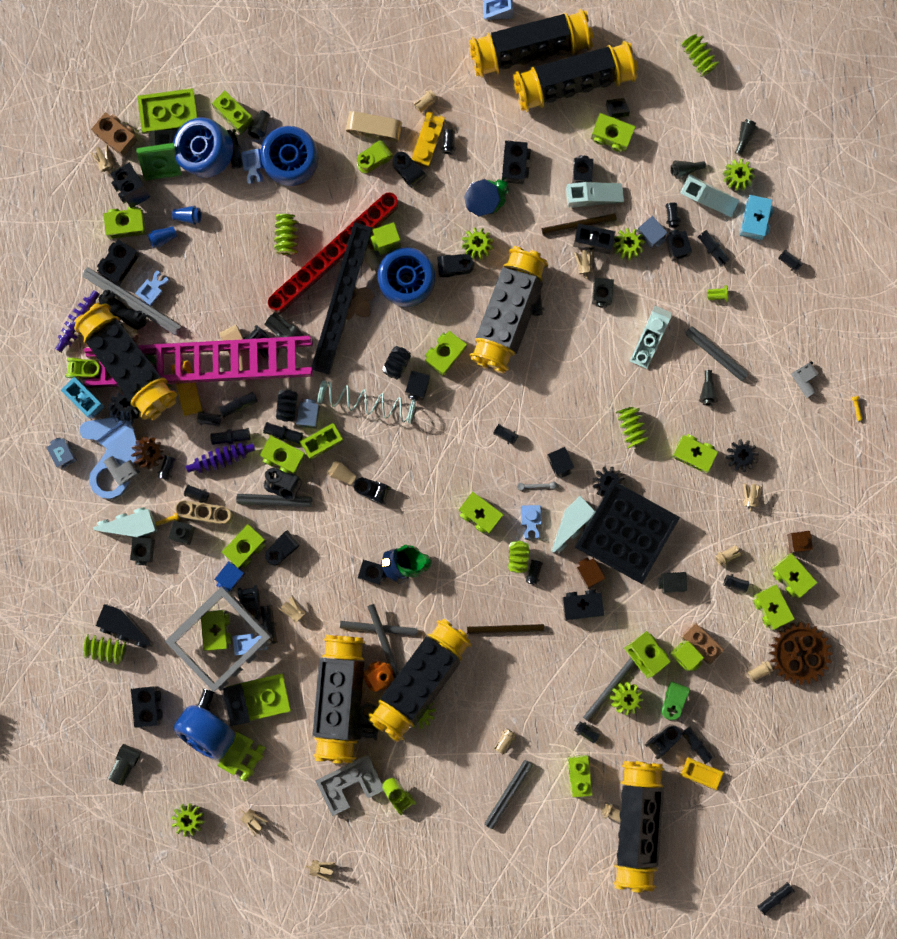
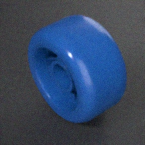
(285, 142)
(203, 147)
(406, 262)
(204, 732)

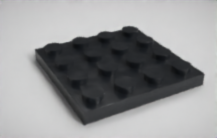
(627, 531)

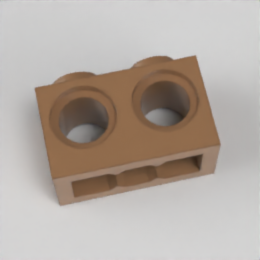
(112, 136)
(702, 642)

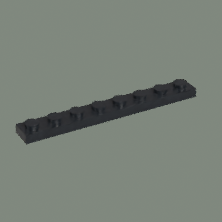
(341, 298)

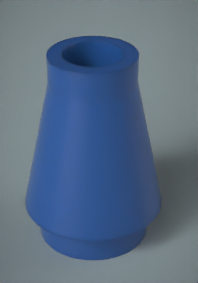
(187, 214)
(161, 236)

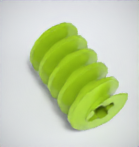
(699, 54)
(285, 234)
(632, 427)
(104, 650)

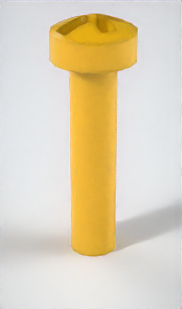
(857, 407)
(175, 517)

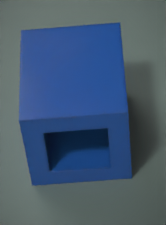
(229, 576)

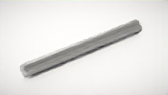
(131, 301)

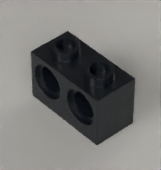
(511, 161)
(129, 185)
(122, 265)
(139, 706)

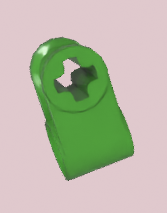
(675, 696)

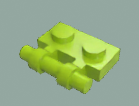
(237, 752)

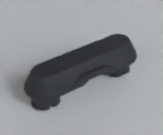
(132, 318)

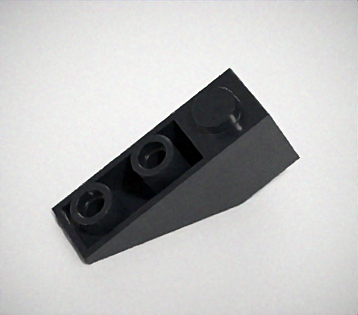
(119, 622)

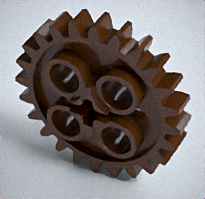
(817, 648)

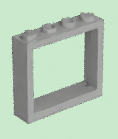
(233, 671)

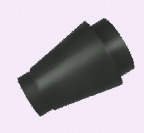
(259, 125)

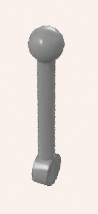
(521, 486)

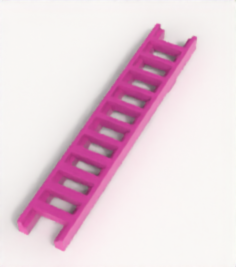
(215, 347)

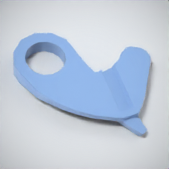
(118, 442)

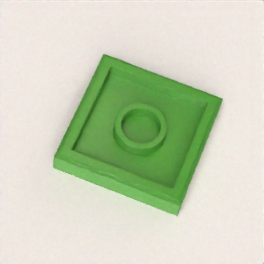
(158, 161)

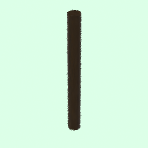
(573, 225)
(505, 629)

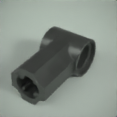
(281, 327)
(125, 760)

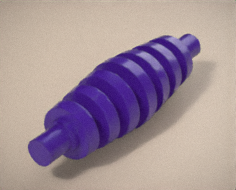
(68, 334)
(220, 458)

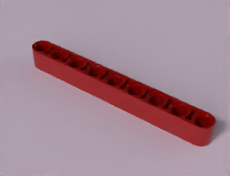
(330, 262)

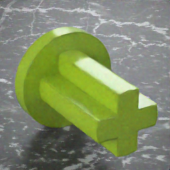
(717, 294)

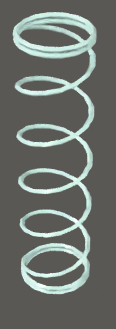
(323, 387)

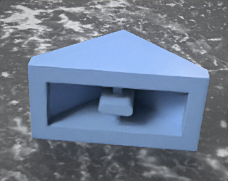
(498, 9)

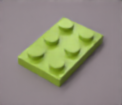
(166, 110)
(266, 696)

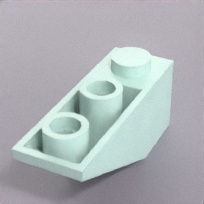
(593, 194)
(709, 195)
(651, 336)
(573, 518)
(134, 525)

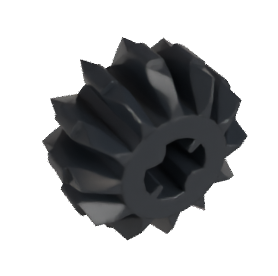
(396, 362)
(286, 405)
(122, 409)
(737, 450)
(602, 479)

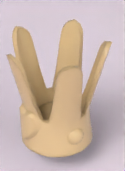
(105, 164)
(585, 263)
(752, 497)
(292, 610)
(251, 820)
(319, 869)

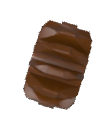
(140, 452)

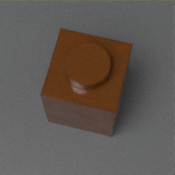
(799, 541)
(589, 572)

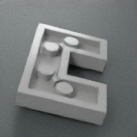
(333, 783)

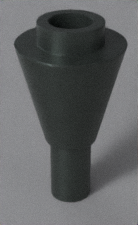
(747, 131)
(682, 168)
(708, 393)

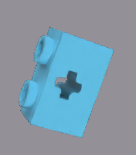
(756, 206)
(82, 398)

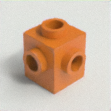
(378, 676)

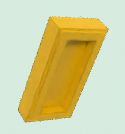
(702, 773)

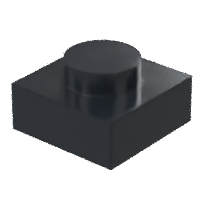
(617, 108)

